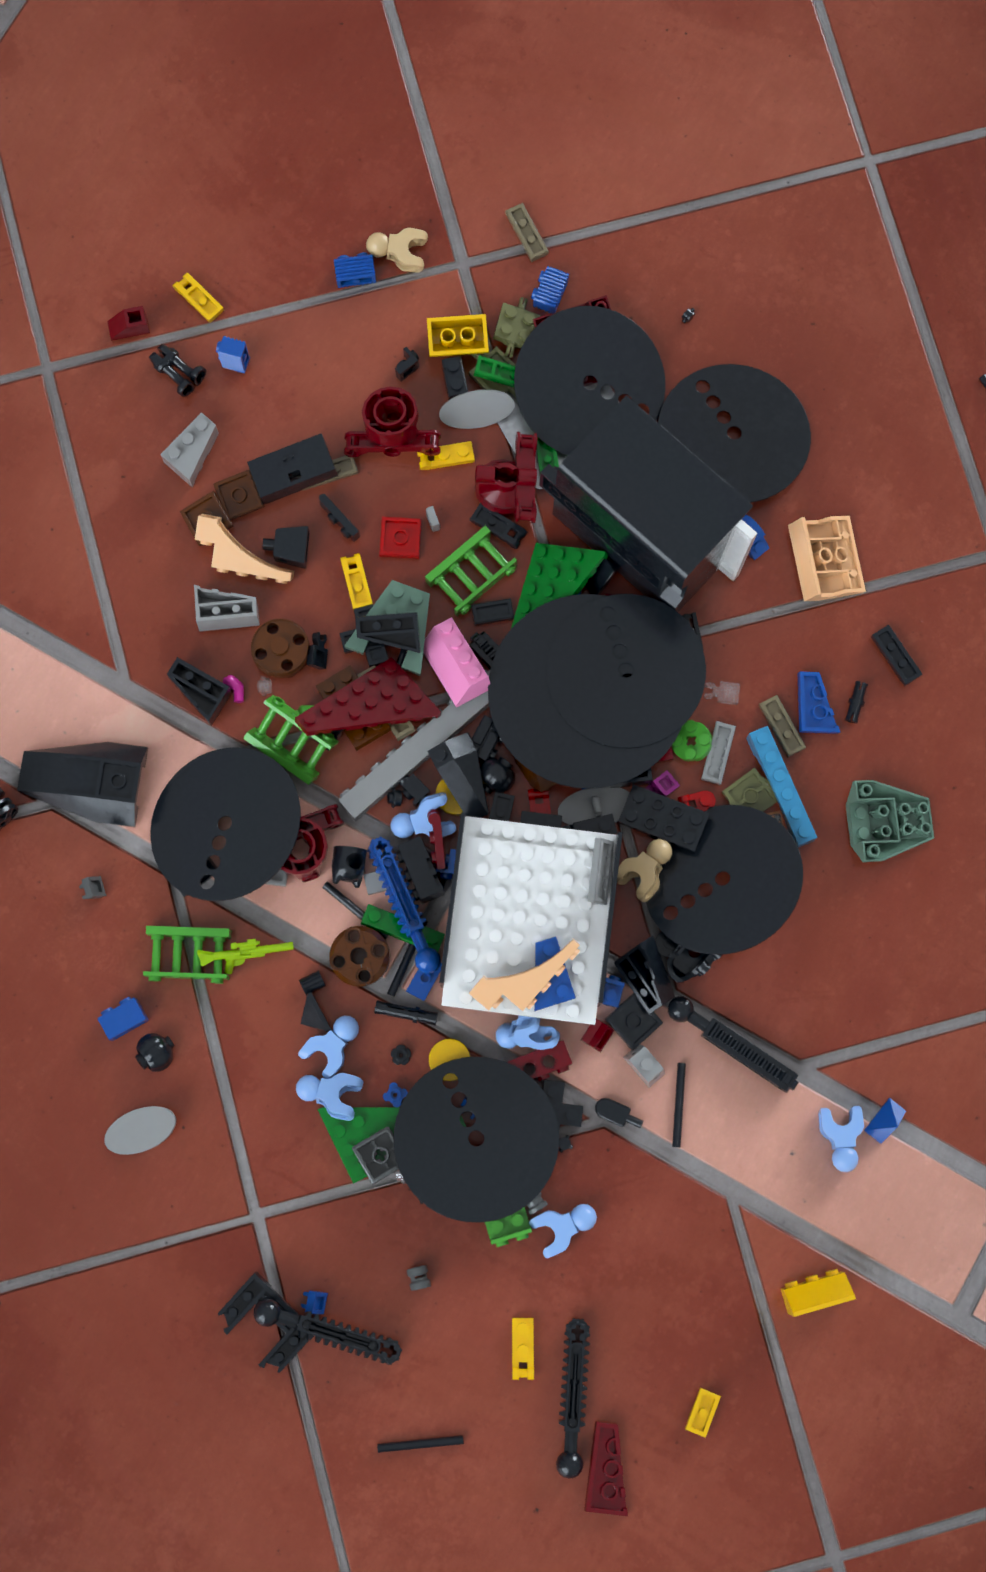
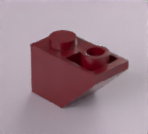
(128, 323)

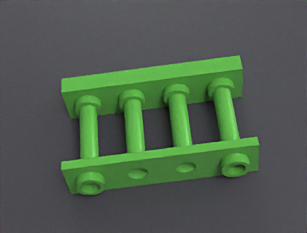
(467, 551)
(275, 749)
(178, 933)

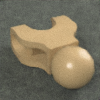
(397, 248)
(646, 867)

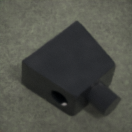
(289, 545)

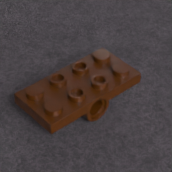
(358, 737)

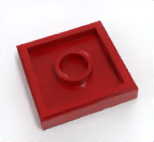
(400, 537)

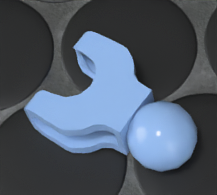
(406, 824)
(526, 1033)
(332, 1044)
(328, 1093)
(842, 1137)
(581, 1218)

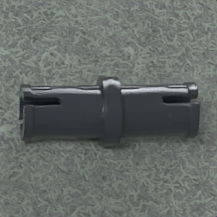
(856, 702)

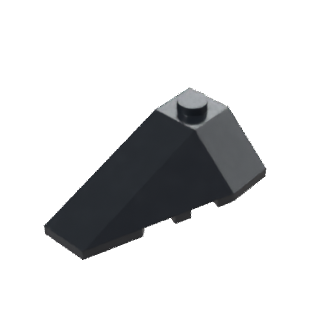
(460, 770)

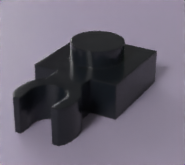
(317, 653)

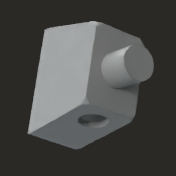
(645, 1065)

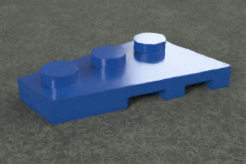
(813, 706)
(561, 987)

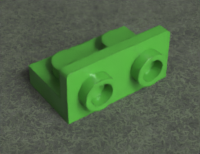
(508, 1228)

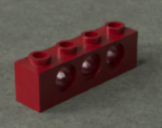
(559, 1053)

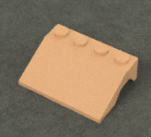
(826, 558)

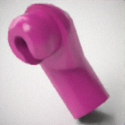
(237, 686)

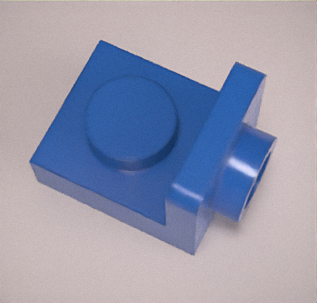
(449, 862)
(613, 991)

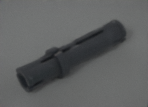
(404, 1012)

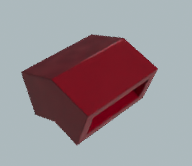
(597, 1035)

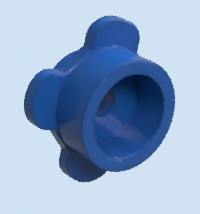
(401, 1093)

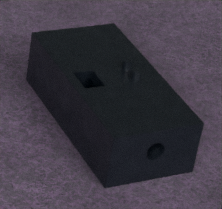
(292, 468)

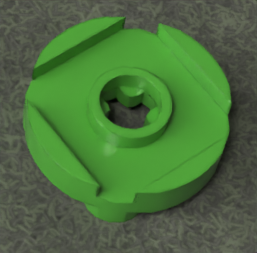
(702, 746)

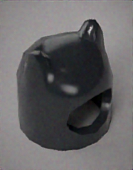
(348, 864)

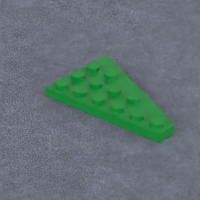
(556, 574)
(349, 1133)

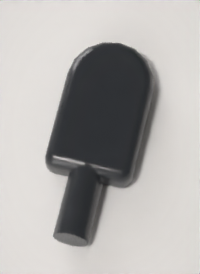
(616, 1113)

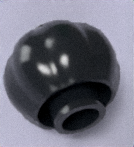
(497, 775)
(154, 1052)

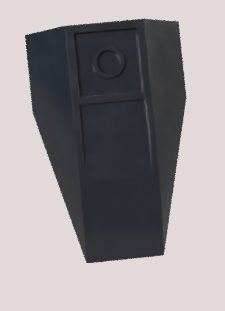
(87, 780)

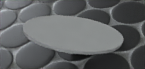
(476, 409)
(593, 803)
(140, 1130)

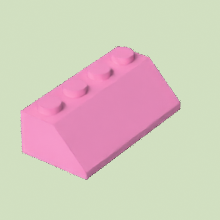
(455, 663)

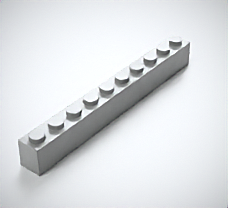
(410, 755)

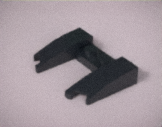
(241, 1303)

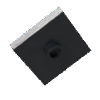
(633, 1022)

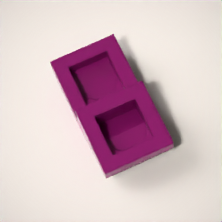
(664, 784)

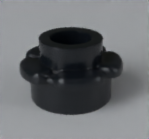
(394, 797)
(401, 1060)

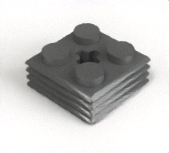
(366, 1152)

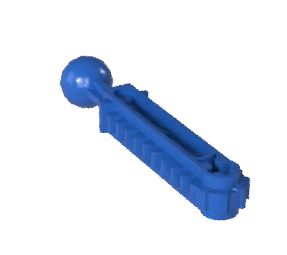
(427, 958)

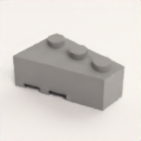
(191, 448)
(224, 610)

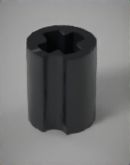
(312, 982)

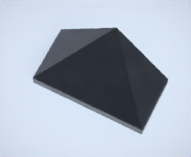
(313, 1015)

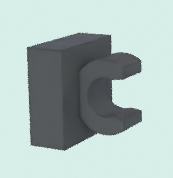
(93, 887)

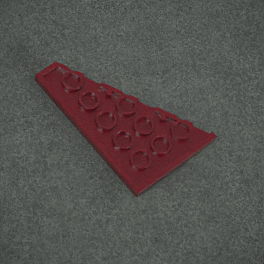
(375, 698)

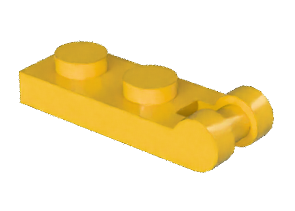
(198, 298)
(449, 456)
(356, 581)
(522, 1348)

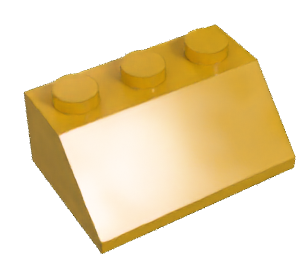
(457, 335)
(817, 1293)

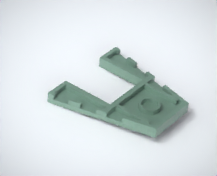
(399, 599)

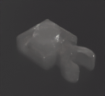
(726, 692)

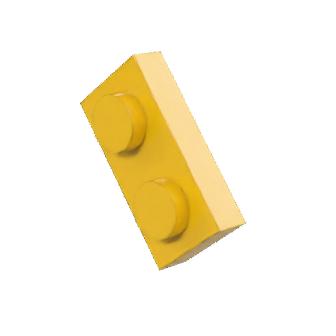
(702, 1412)

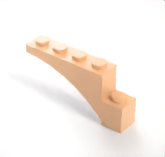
(232, 556)
(523, 986)

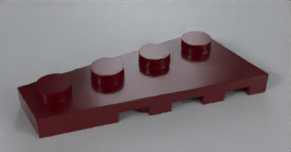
(605, 1479)

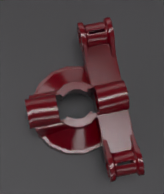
(393, 437)
(518, 495)
(312, 832)

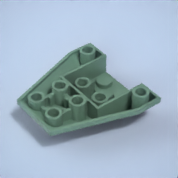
(886, 820)

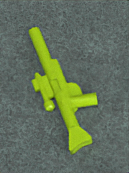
(237, 956)

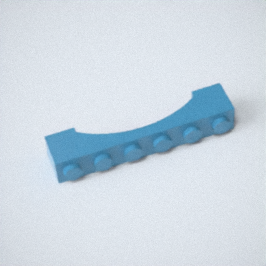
(791, 806)

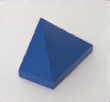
(885, 1121)

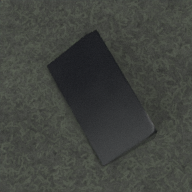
(603, 575)

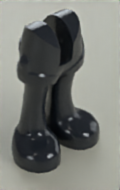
(171, 359)

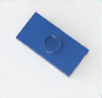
(423, 983)

